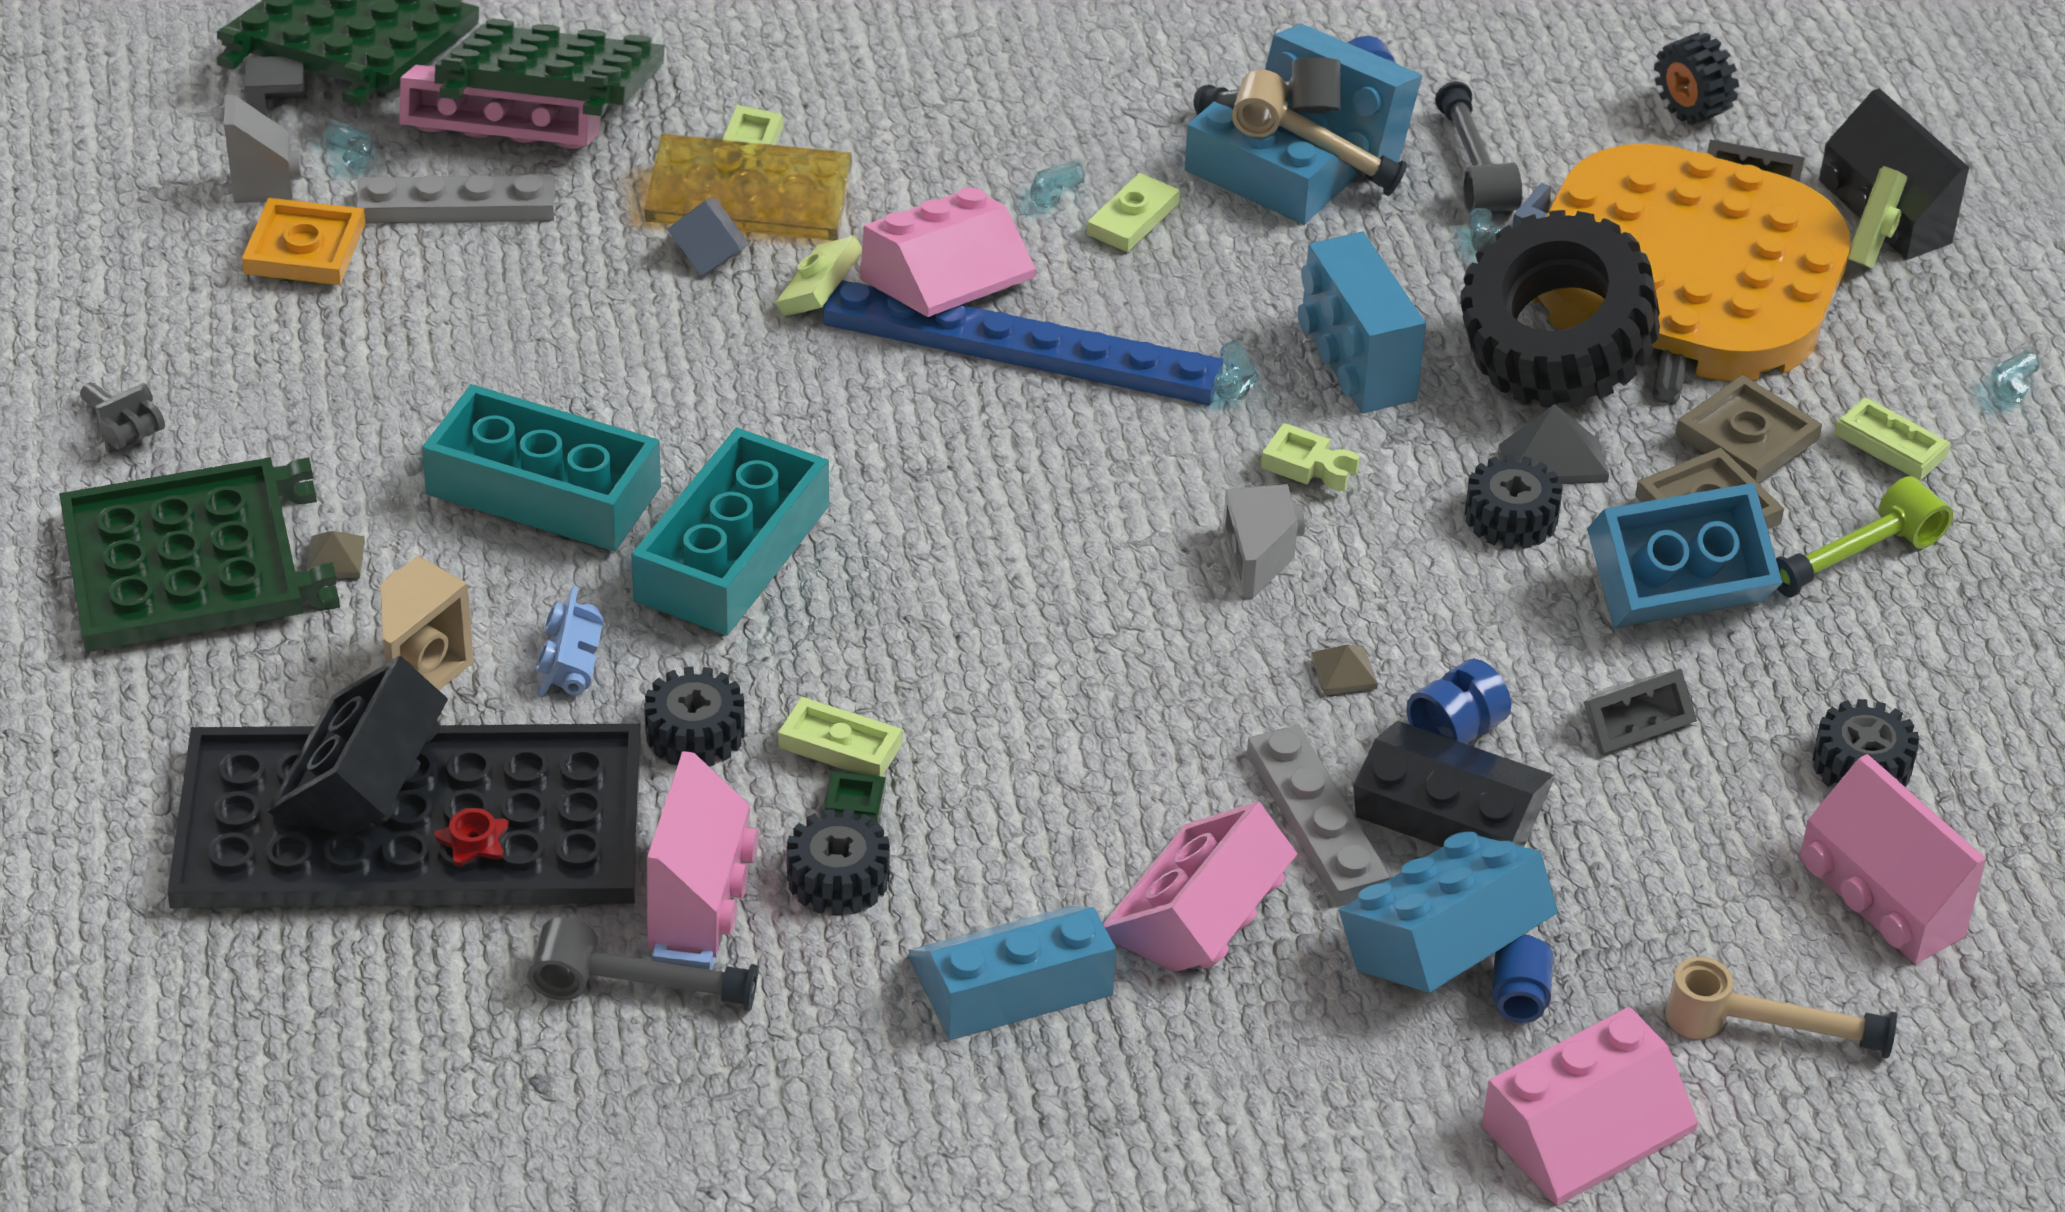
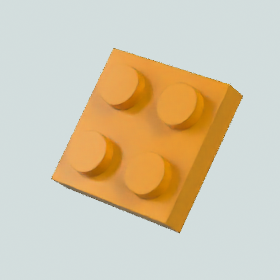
(303, 241)

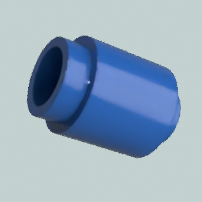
(1523, 979)

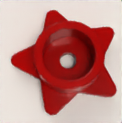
(473, 822)

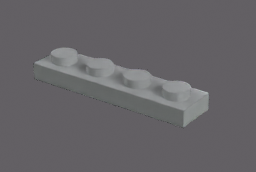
(457, 198)
(1316, 813)

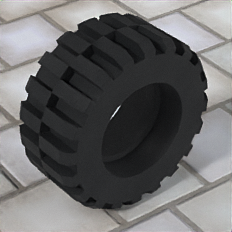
(1552, 256)

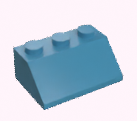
(1268, 170)
(1017, 970)

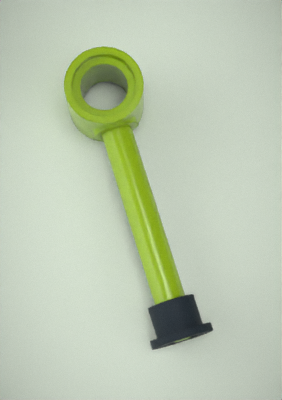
(1904, 510)

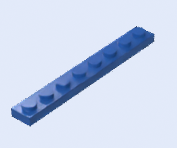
(1028, 343)

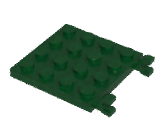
(349, 39)
(550, 64)
(189, 553)

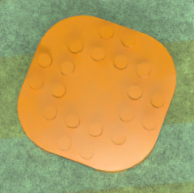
(1732, 249)

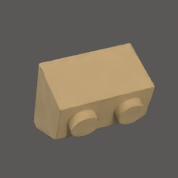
(427, 621)

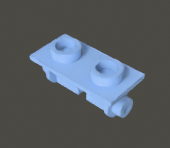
(574, 639)

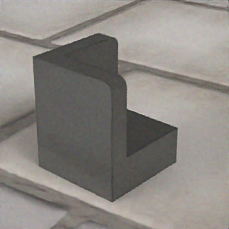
(273, 79)

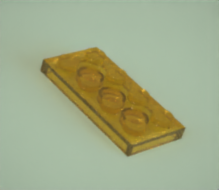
(755, 183)

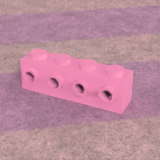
(493, 112)

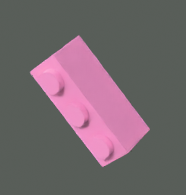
(945, 252)
(698, 861)
(1893, 861)
(1202, 889)
(1589, 1106)

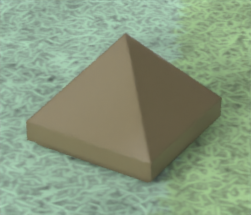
(340, 548)
(1344, 669)

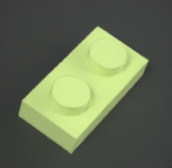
(840, 738)

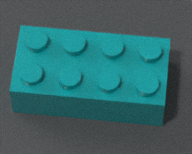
(542, 467)
(730, 531)

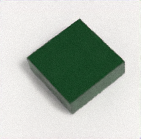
(857, 793)

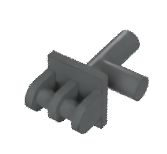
(124, 416)

